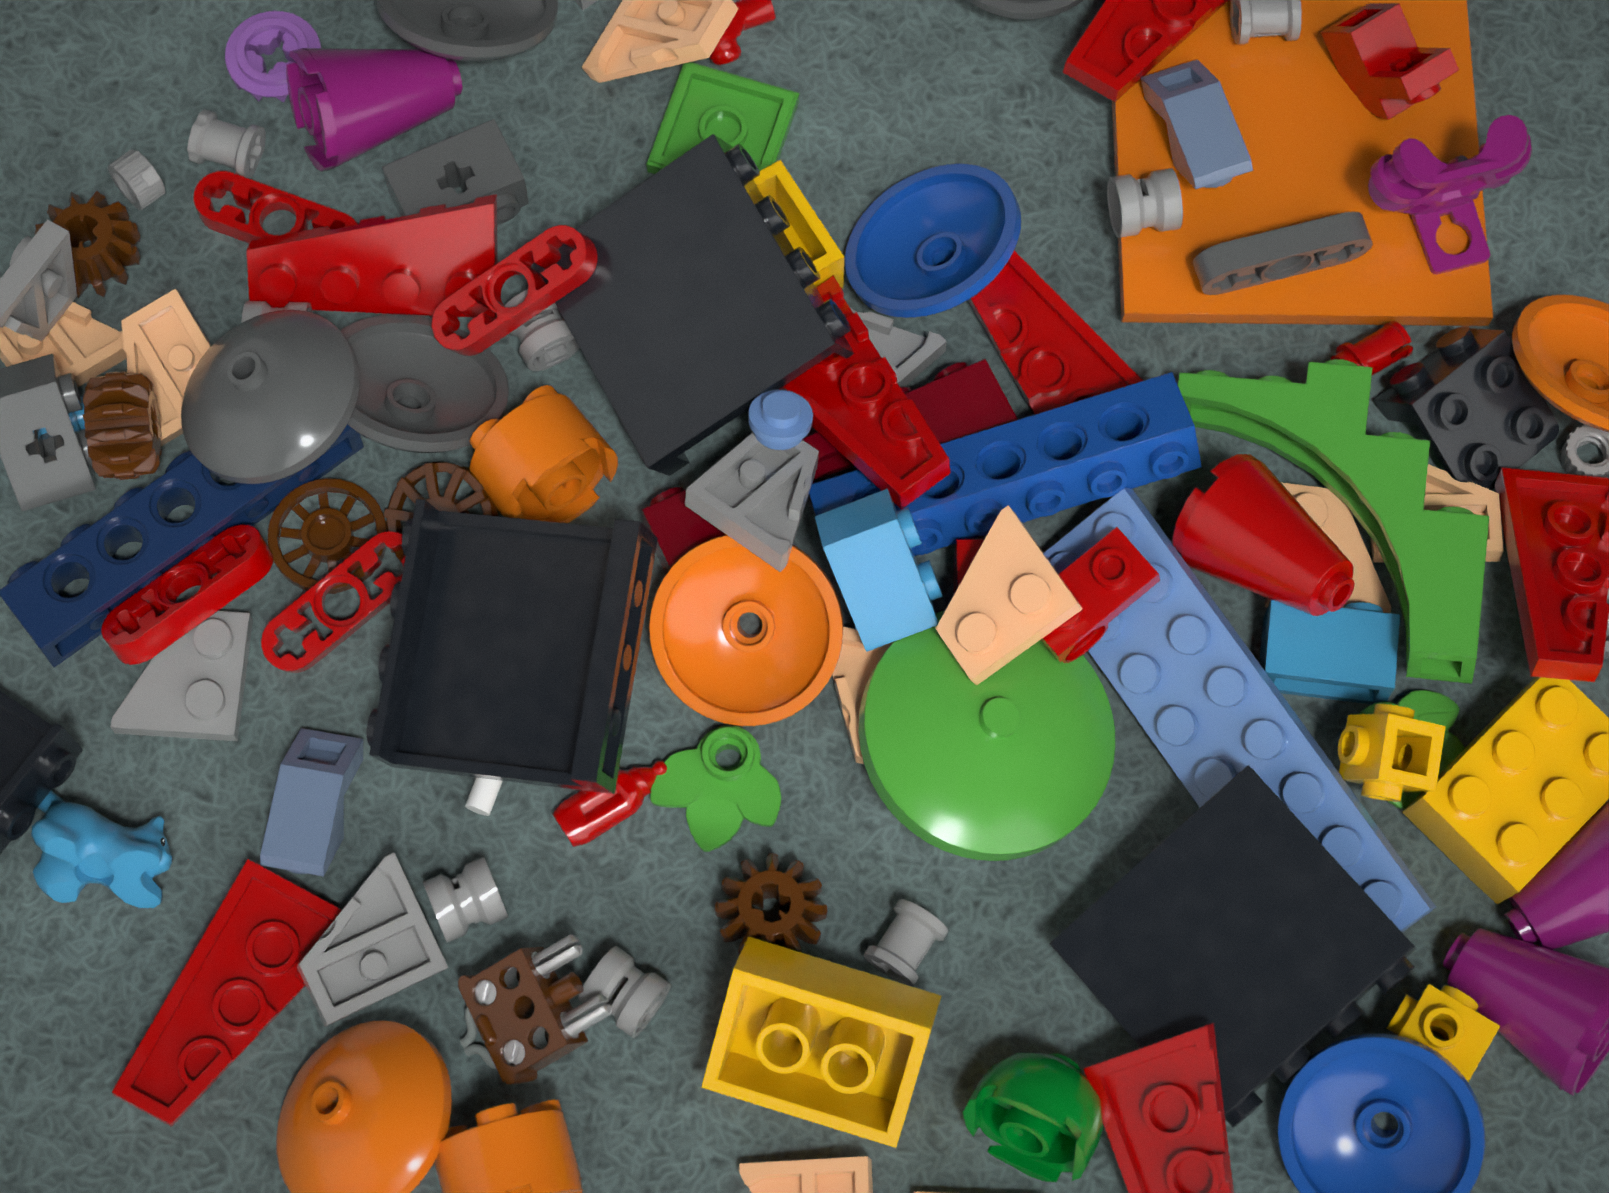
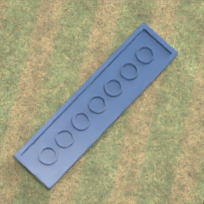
(1220, 711)

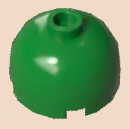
(1038, 1113)

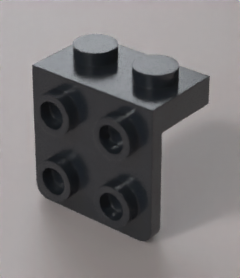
(1472, 405)

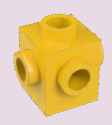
(1390, 752)
(1455, 1018)

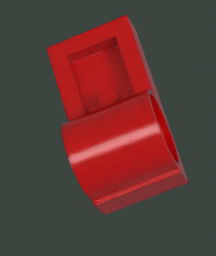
(1104, 584)

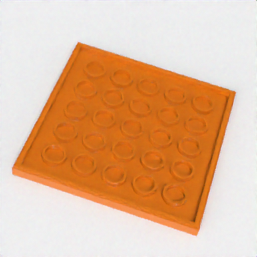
(1309, 162)

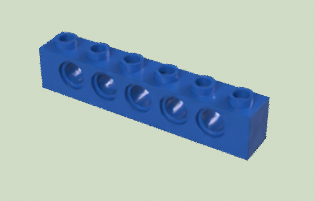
(1045, 463)

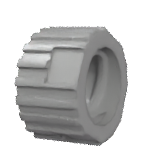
(136, 179)
(1581, 436)

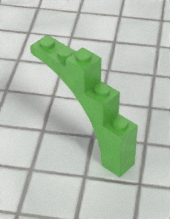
(1382, 480)

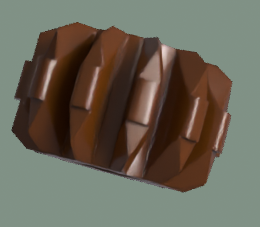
(110, 236)
(122, 425)
(774, 884)

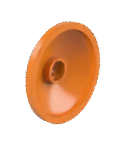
(1566, 355)
(735, 673)
(365, 1113)

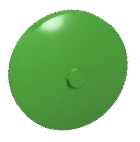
(988, 763)

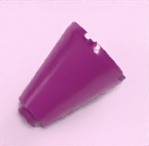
(365, 97)
(1570, 893)
(1542, 999)

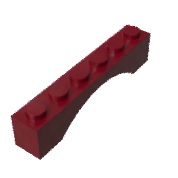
(953, 405)

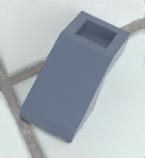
(1199, 124)
(309, 802)

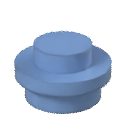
(780, 419)

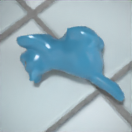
(89, 848)

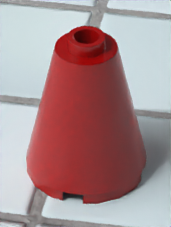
(1262, 540)

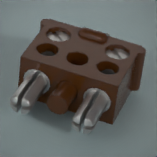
(527, 1011)

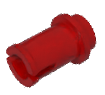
(1378, 348)

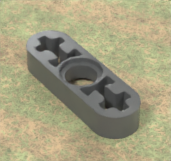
(1282, 253)

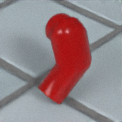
(749, 15)

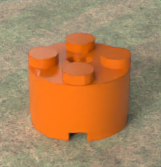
(542, 459)
(510, 1153)

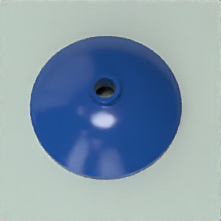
(933, 240)
(1331, 1130)

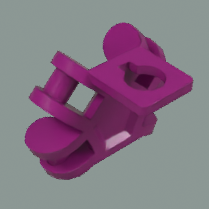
(1427, 188)

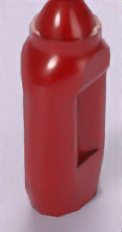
(593, 813)

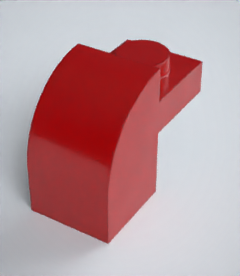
(1383, 61)

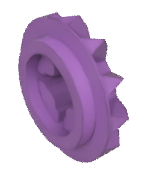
(261, 36)

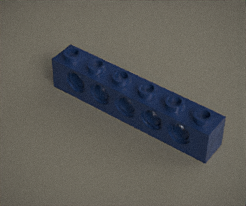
(140, 515)

